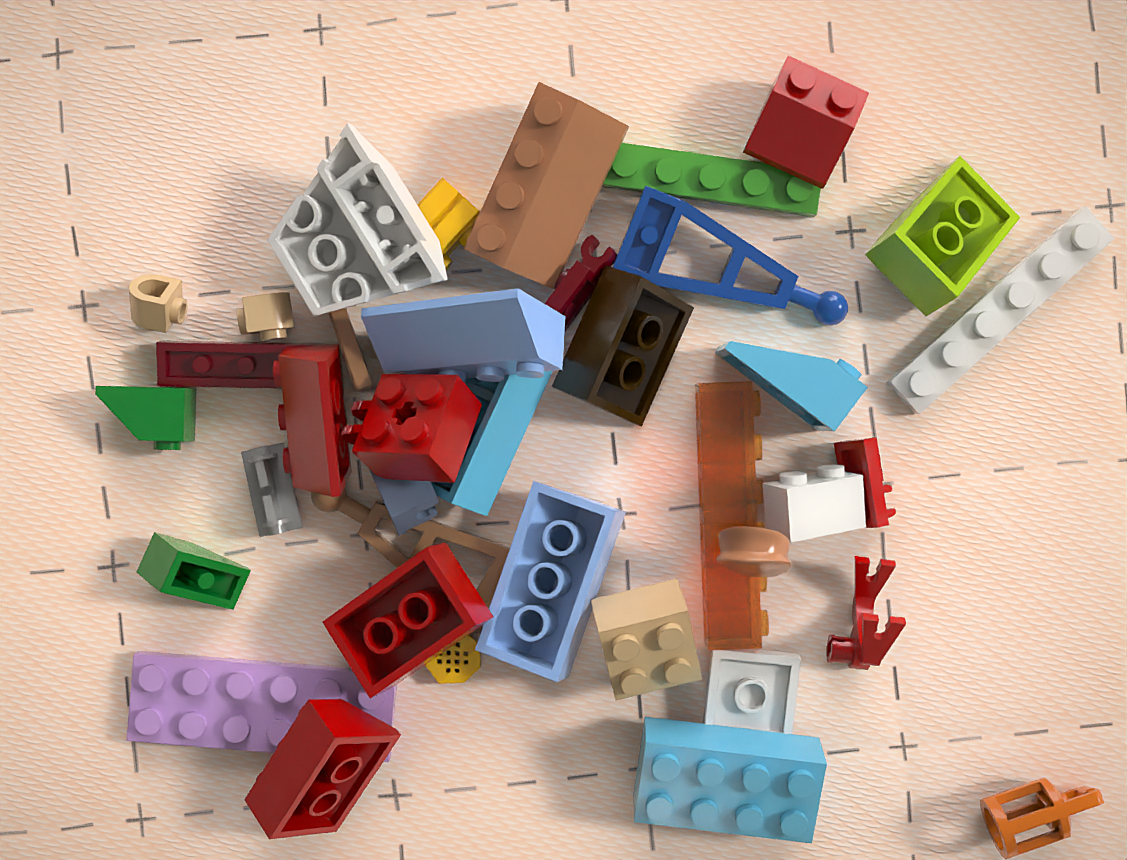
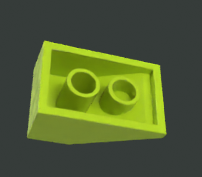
(943, 237)

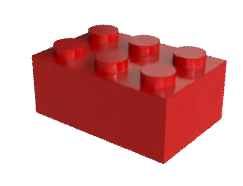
(407, 619)

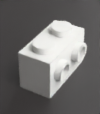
(815, 503)

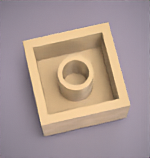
(646, 639)

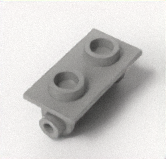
(271, 490)

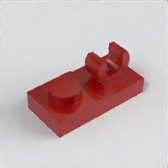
(863, 458)

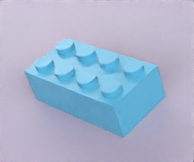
(728, 780)

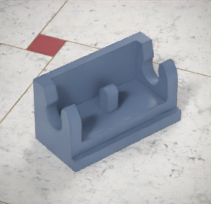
(407, 501)

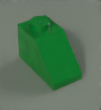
(153, 413)
(192, 572)

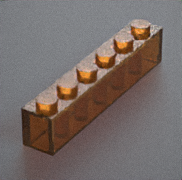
(728, 500)

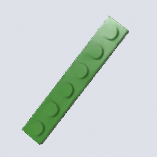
(711, 179)

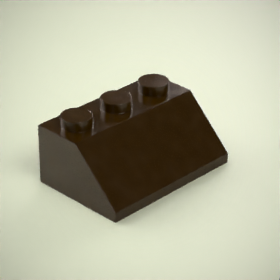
(623, 345)

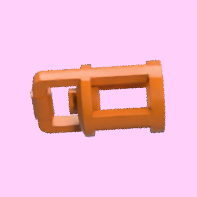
(1049, 809)

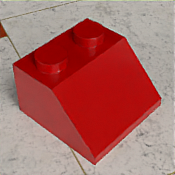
(805, 122)

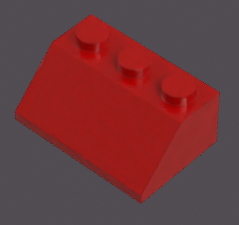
(313, 418)
(319, 769)

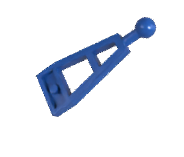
(652, 233)

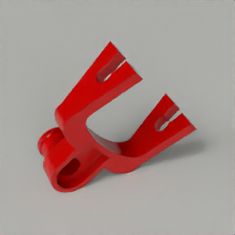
(864, 644)

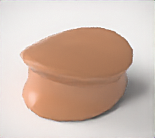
(754, 551)

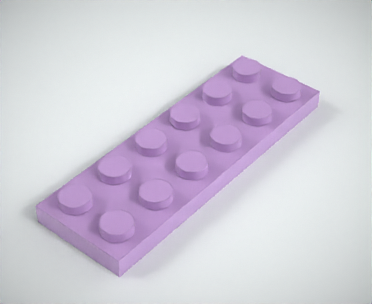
(234, 700)

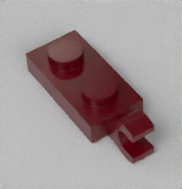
(577, 284)

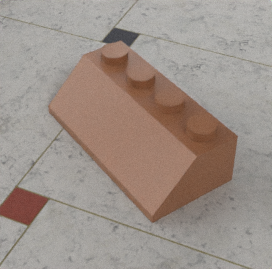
(546, 186)

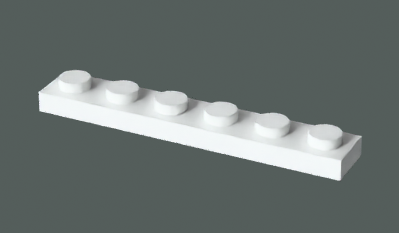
(1000, 310)

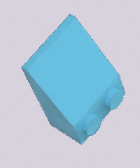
(805, 384)

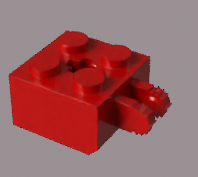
(414, 427)

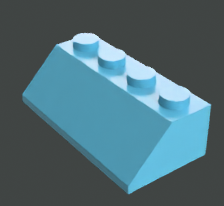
(494, 440)

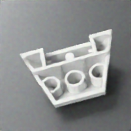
(356, 232)

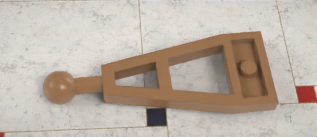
(371, 517)

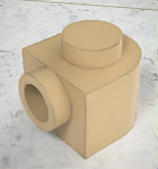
(157, 302)
(266, 315)

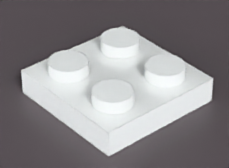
(752, 689)

